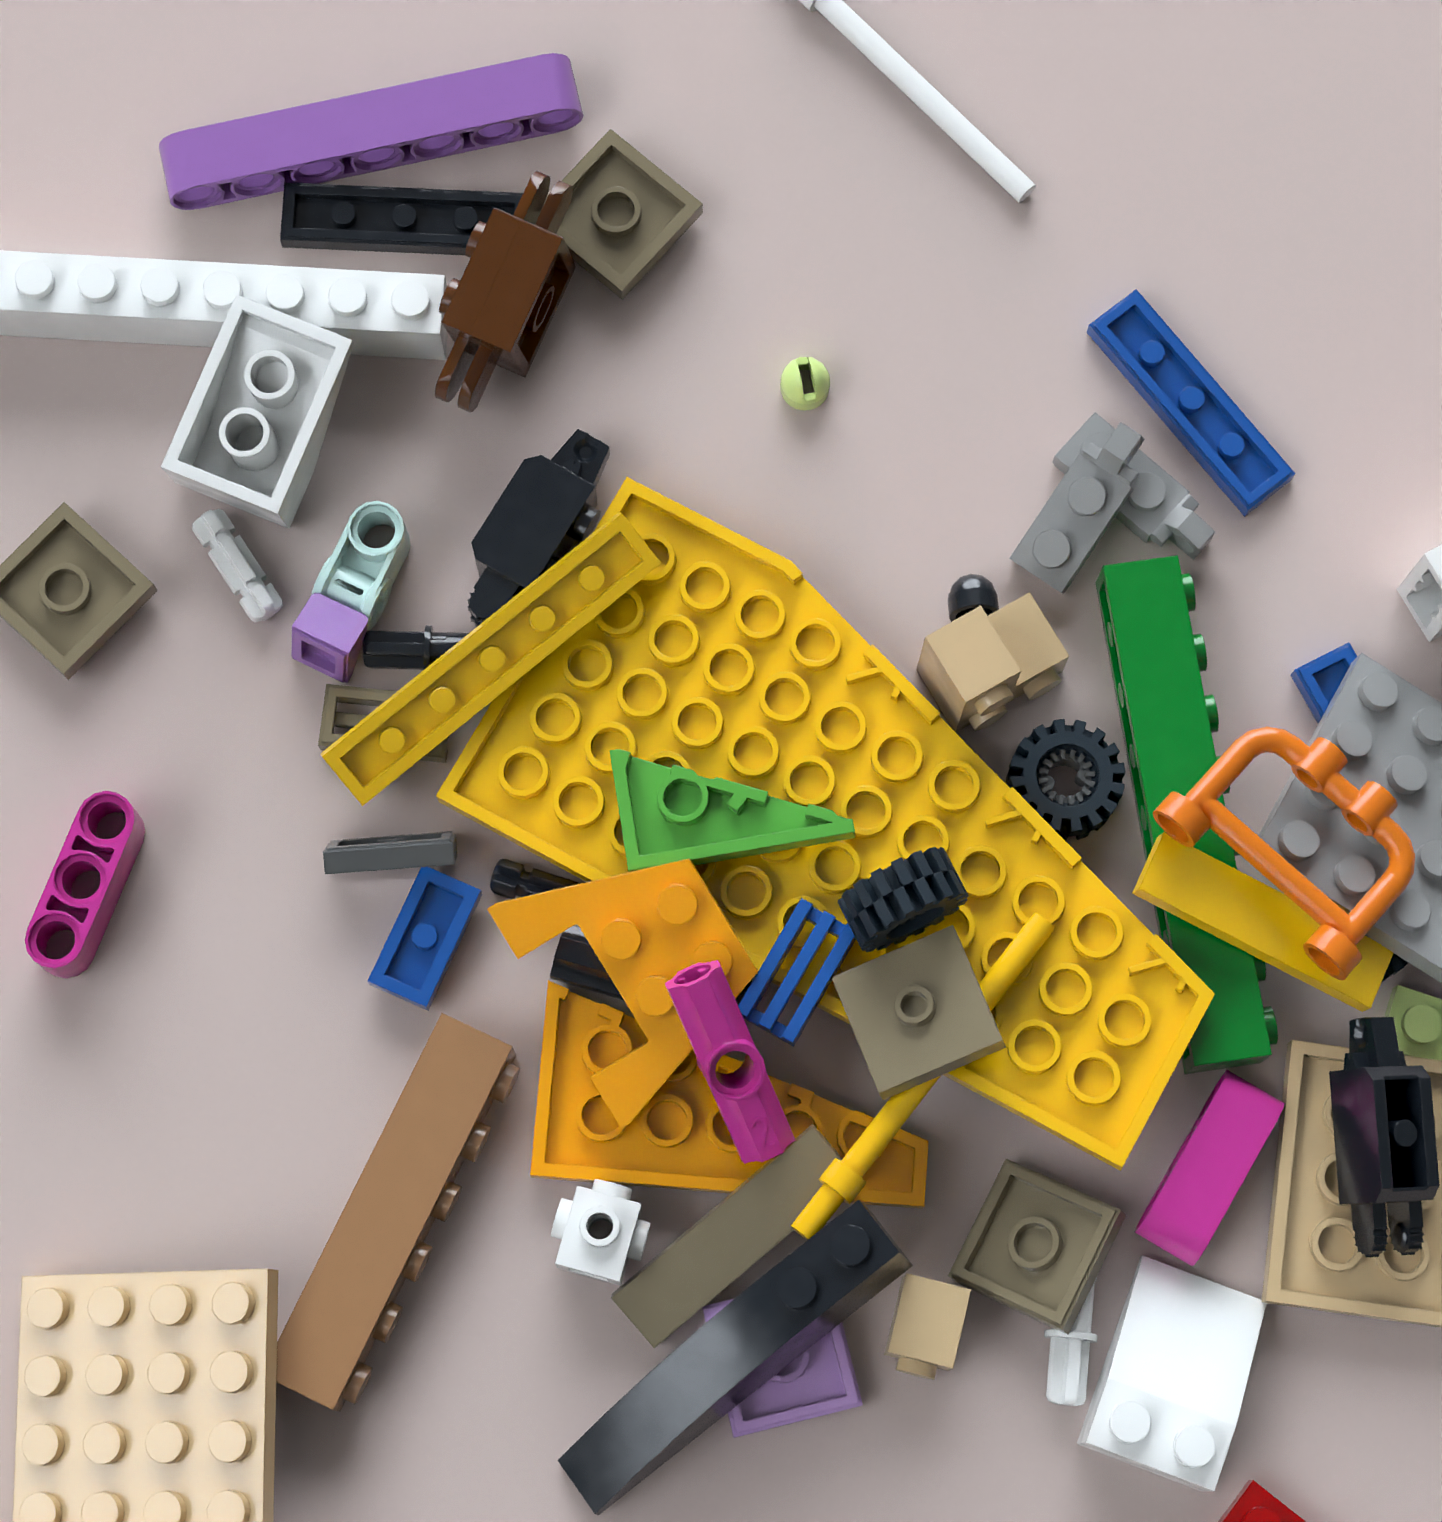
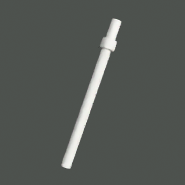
(924, 96)

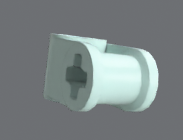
(362, 574)

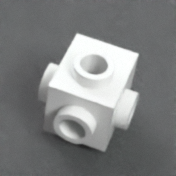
(605, 1257)

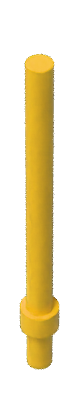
(844, 1178)

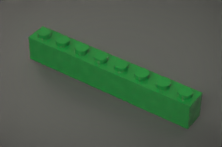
(1168, 750)

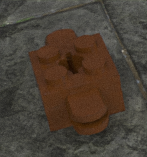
(506, 292)

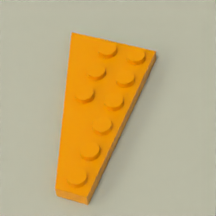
(680, 1131)

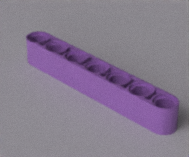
(370, 131)

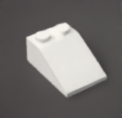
(259, 411)
(1174, 1375)

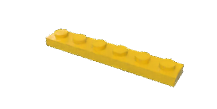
(490, 658)

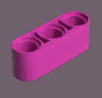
(80, 854)
(1209, 1168)

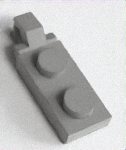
(1157, 506)
(1080, 510)

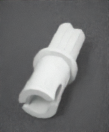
(1070, 1358)

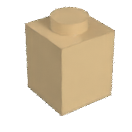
(926, 1325)

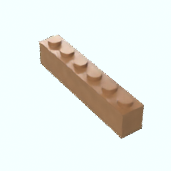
(391, 1213)

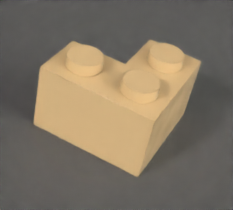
(989, 661)

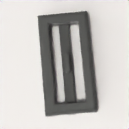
(390, 852)

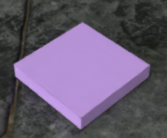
(807, 1388)

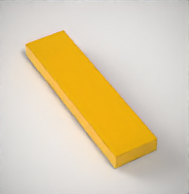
(1251, 918)

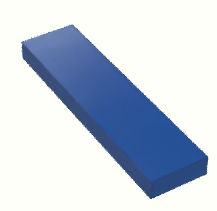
(1190, 402)

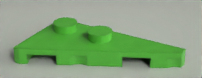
(682, 816)

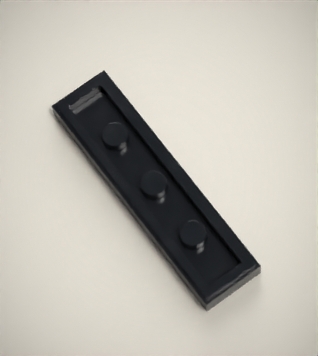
(386, 217)

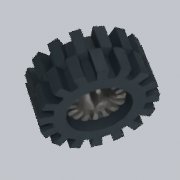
(1097, 775)
(903, 899)

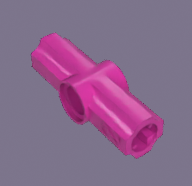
(717, 1027)

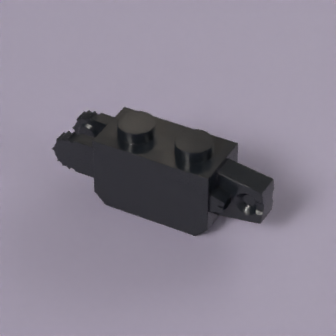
(536, 521)
(1383, 1138)

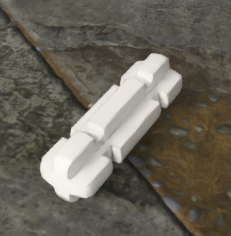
(237, 565)

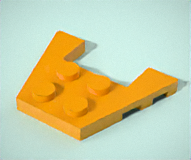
(643, 933)

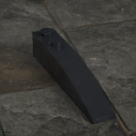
(735, 1354)

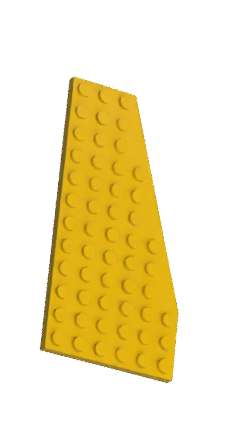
(762, 683)

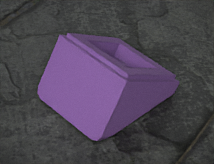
(328, 637)

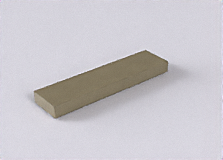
(725, 1240)

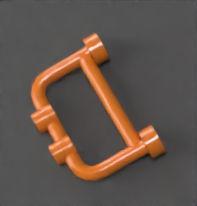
(1366, 810)

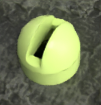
(792, 387)

